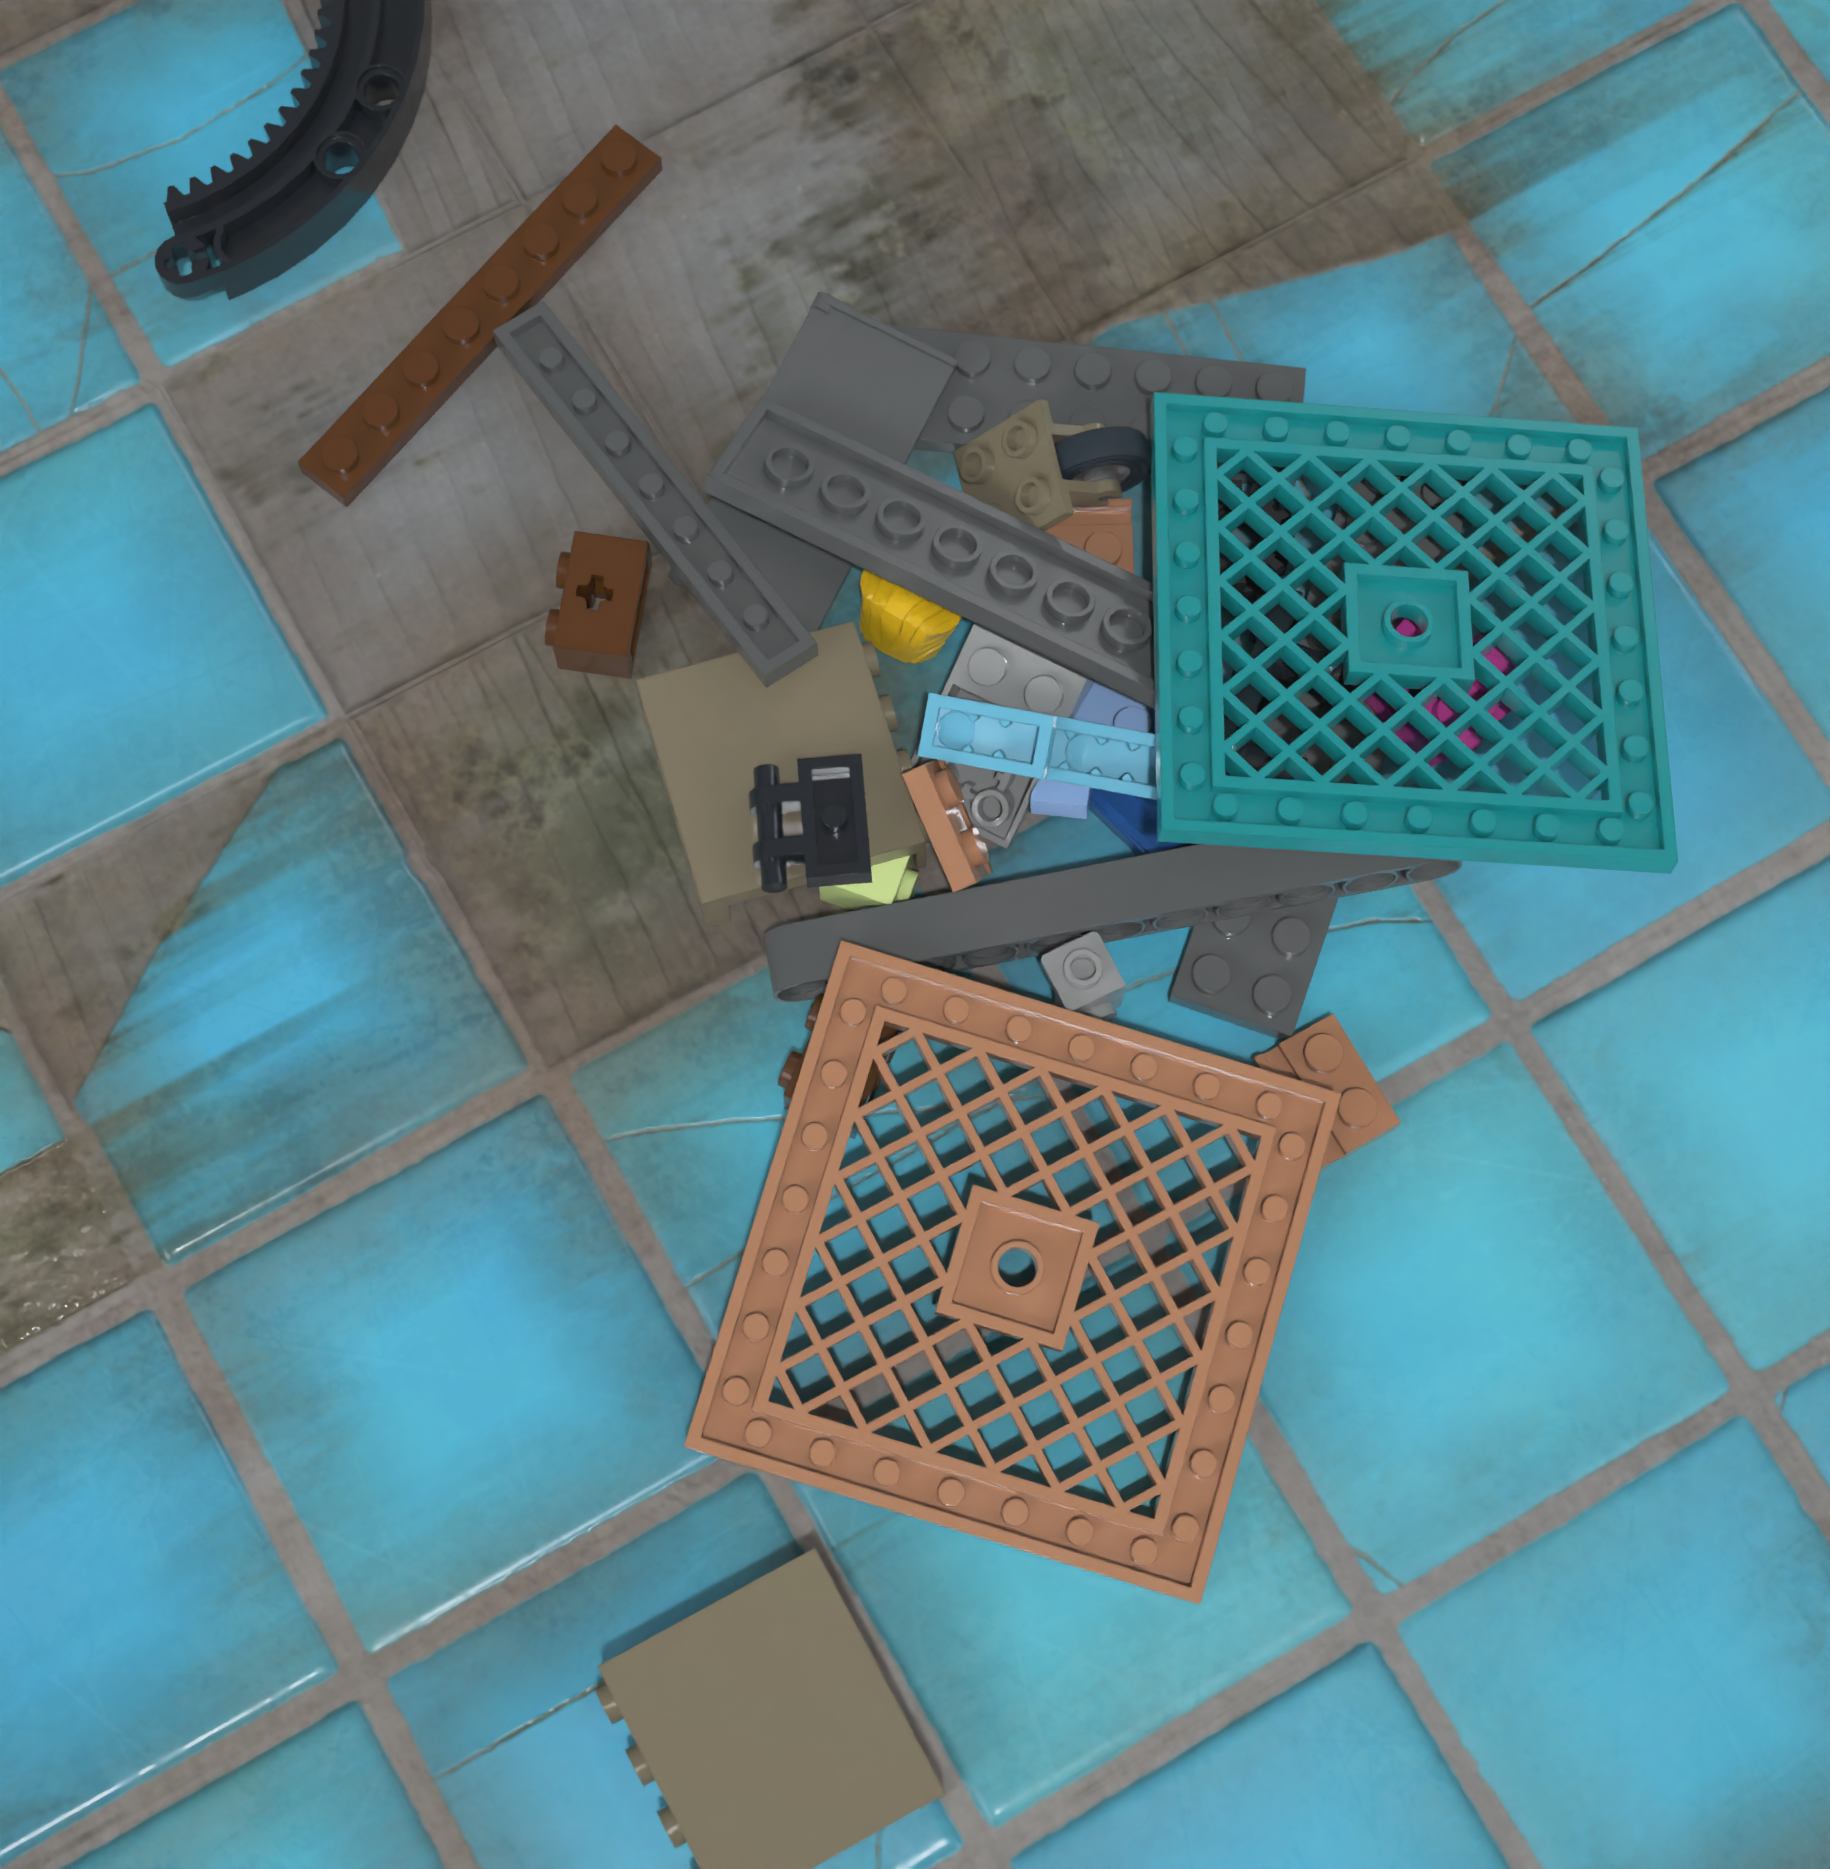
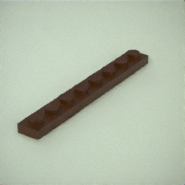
(462, 331)

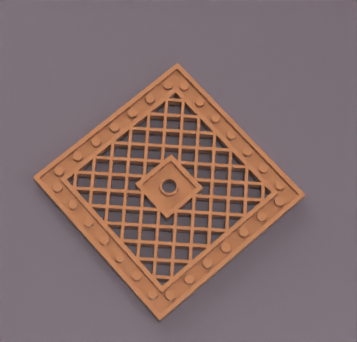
(1292, 1132)

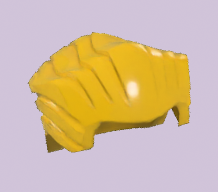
(902, 621)

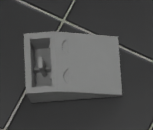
(1016, 677)

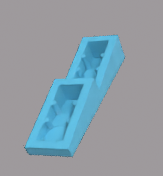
(1039, 745)

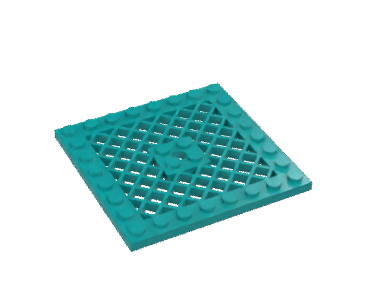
(1582, 466)

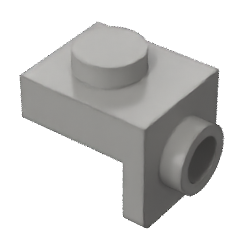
(1085, 977)

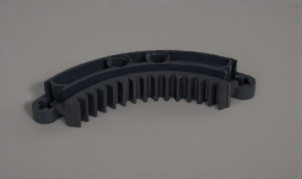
(286, 194)

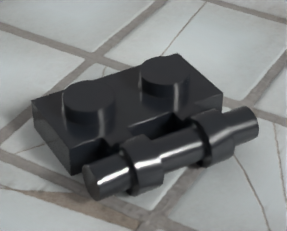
(832, 823)

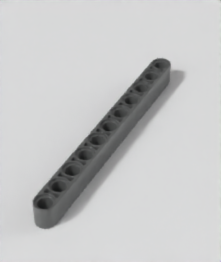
(1108, 898)

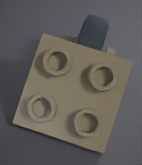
(1049, 468)

